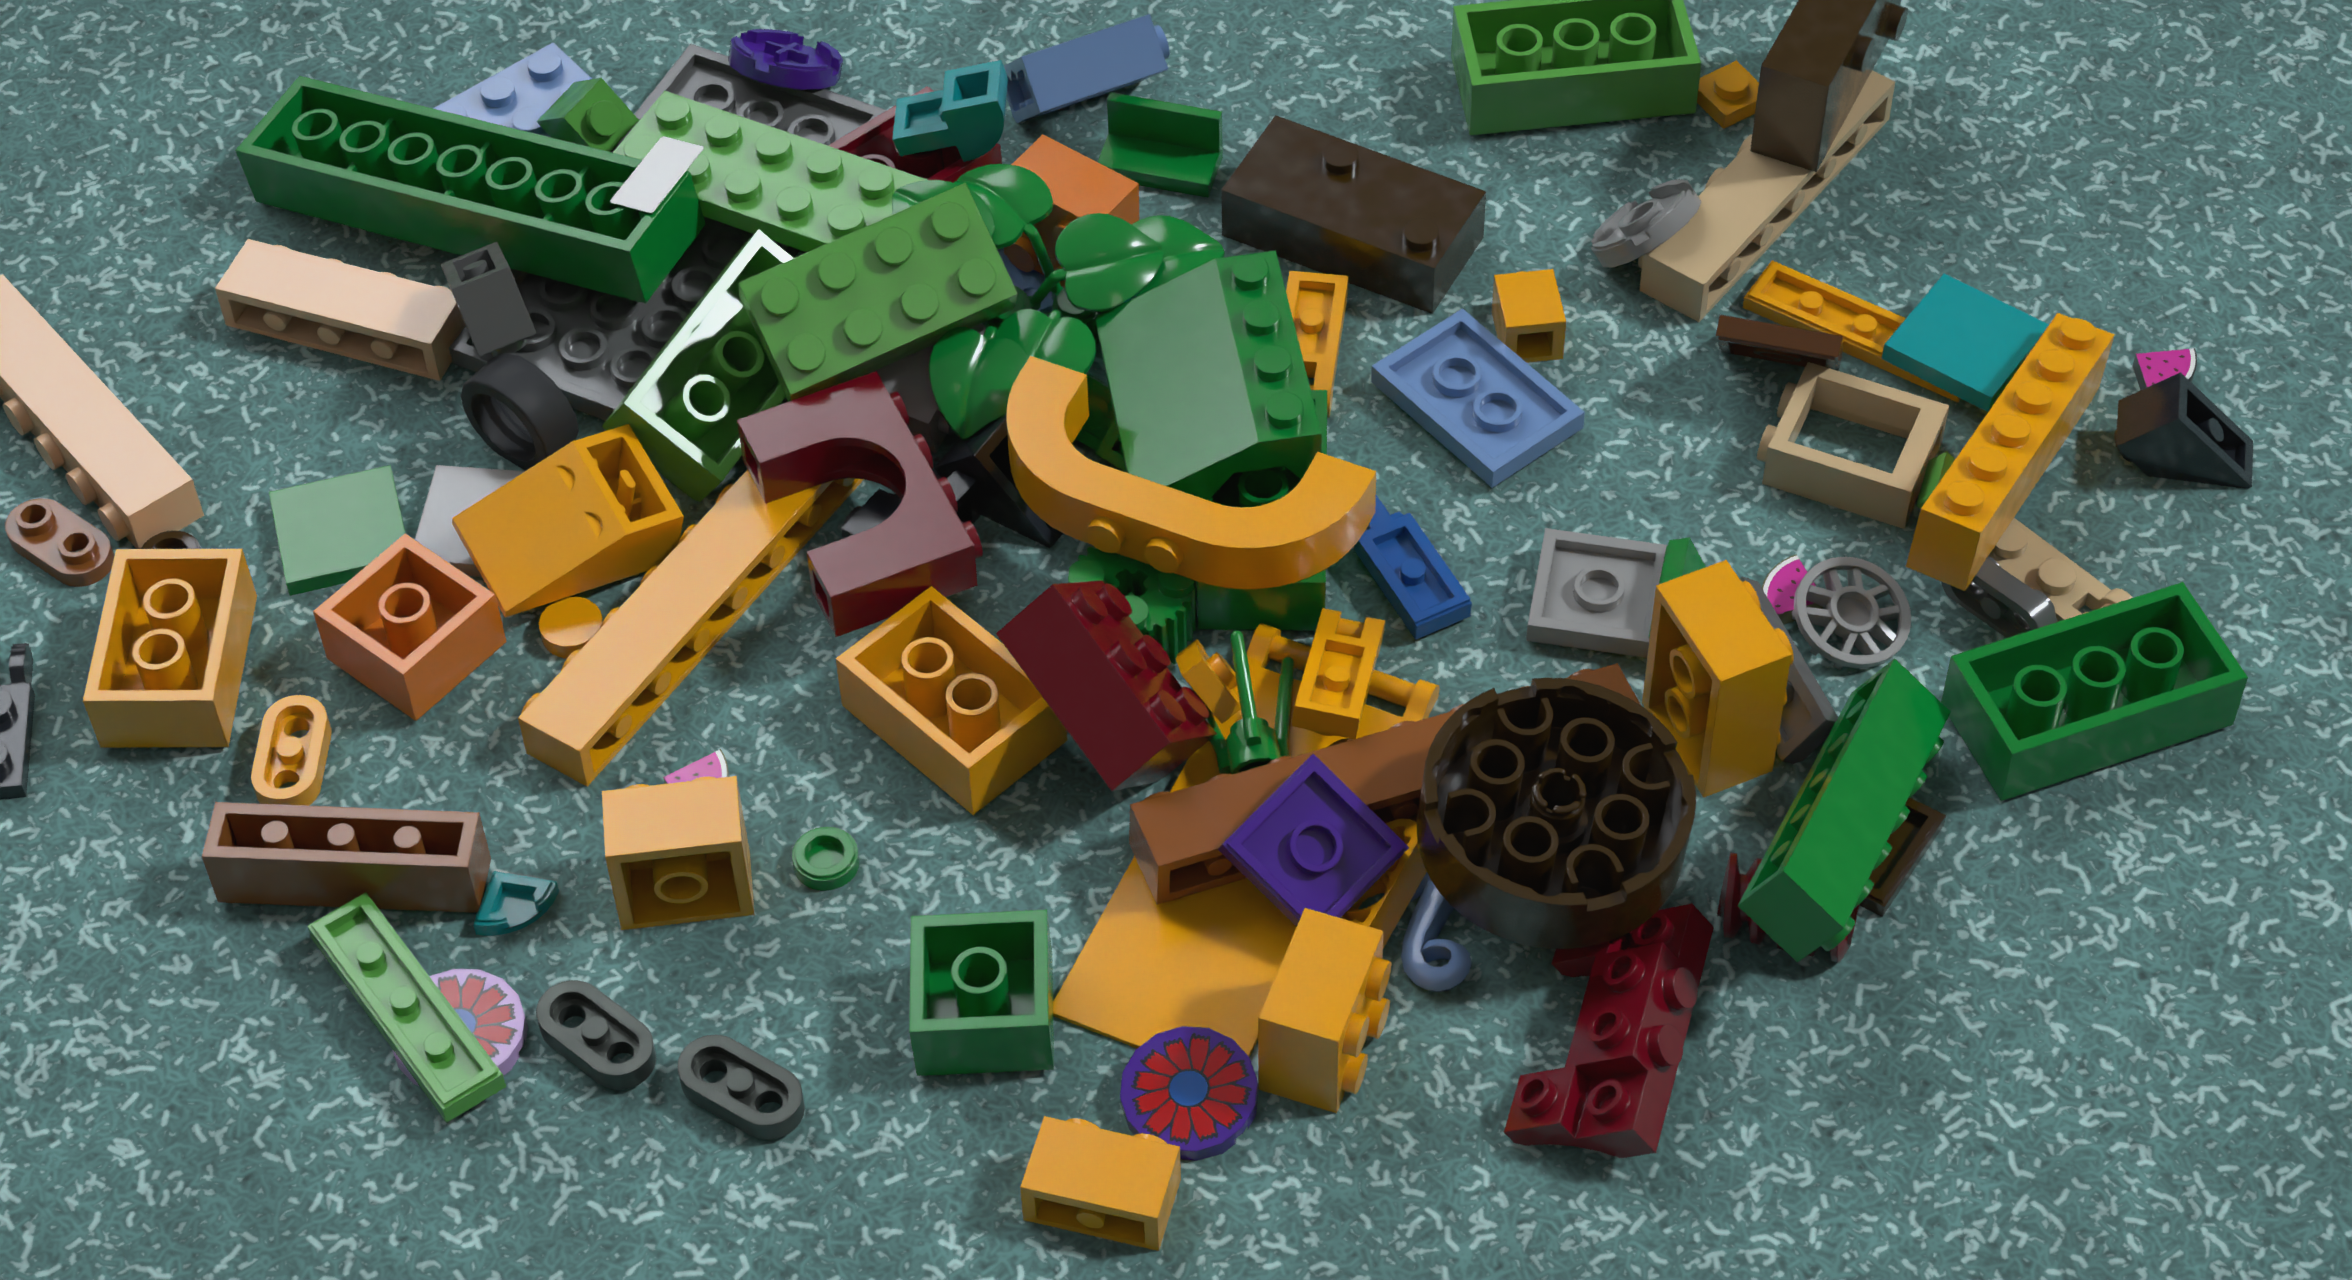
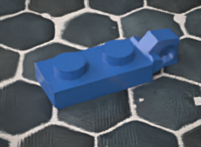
(1411, 573)

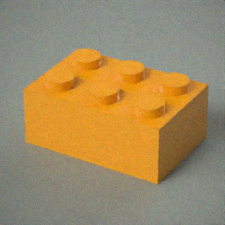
(170, 648)
(1717, 676)
(949, 700)

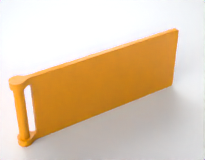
(1216, 950)

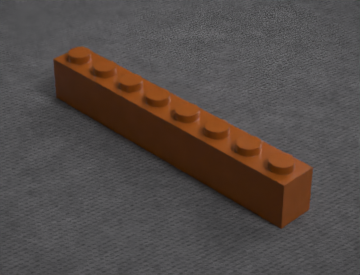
(1181, 831)

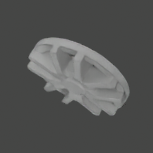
(1851, 613)

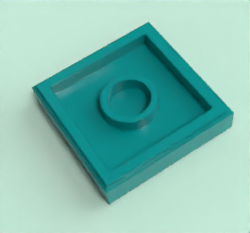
(1964, 341)

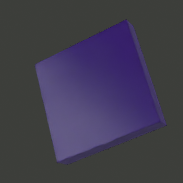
(1313, 845)

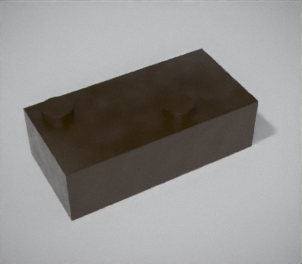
(1818, 74)
(1353, 213)

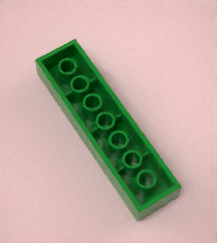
(466, 186)

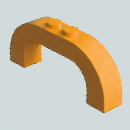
(1167, 526)

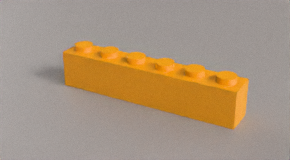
(2009, 451)

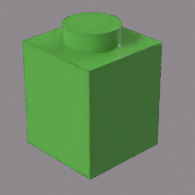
(589, 116)

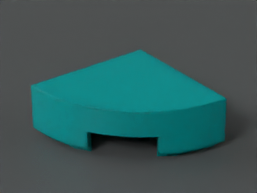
(512, 901)

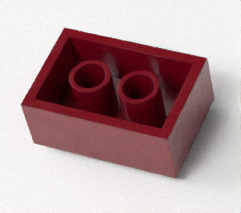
(1107, 682)

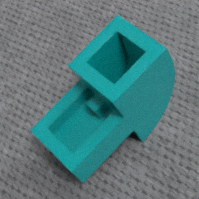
(962, 115)

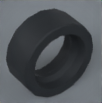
(518, 410)

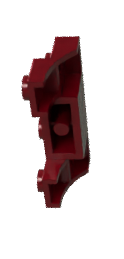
(1623, 1043)

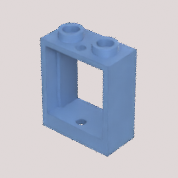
(1085, 67)

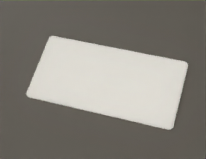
(656, 174)

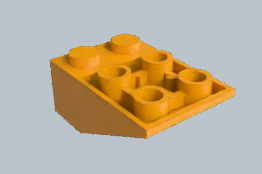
(572, 523)

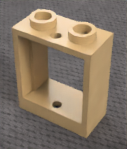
(1839, 480)

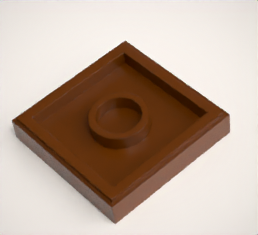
(1778, 343)

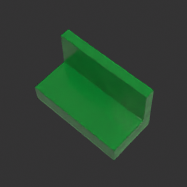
(1163, 144)

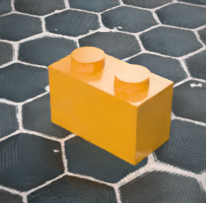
(1101, 1182)

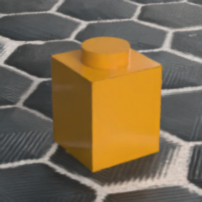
(1529, 314)

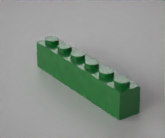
(1846, 813)

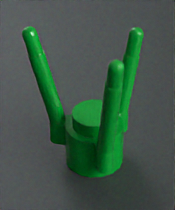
(1251, 738)

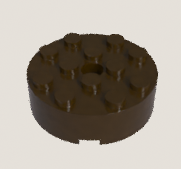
(1555, 813)

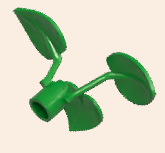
(1103, 268)
(1069, 334)

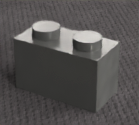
(489, 300)

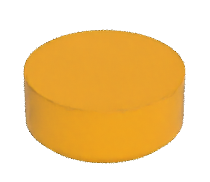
(569, 625)

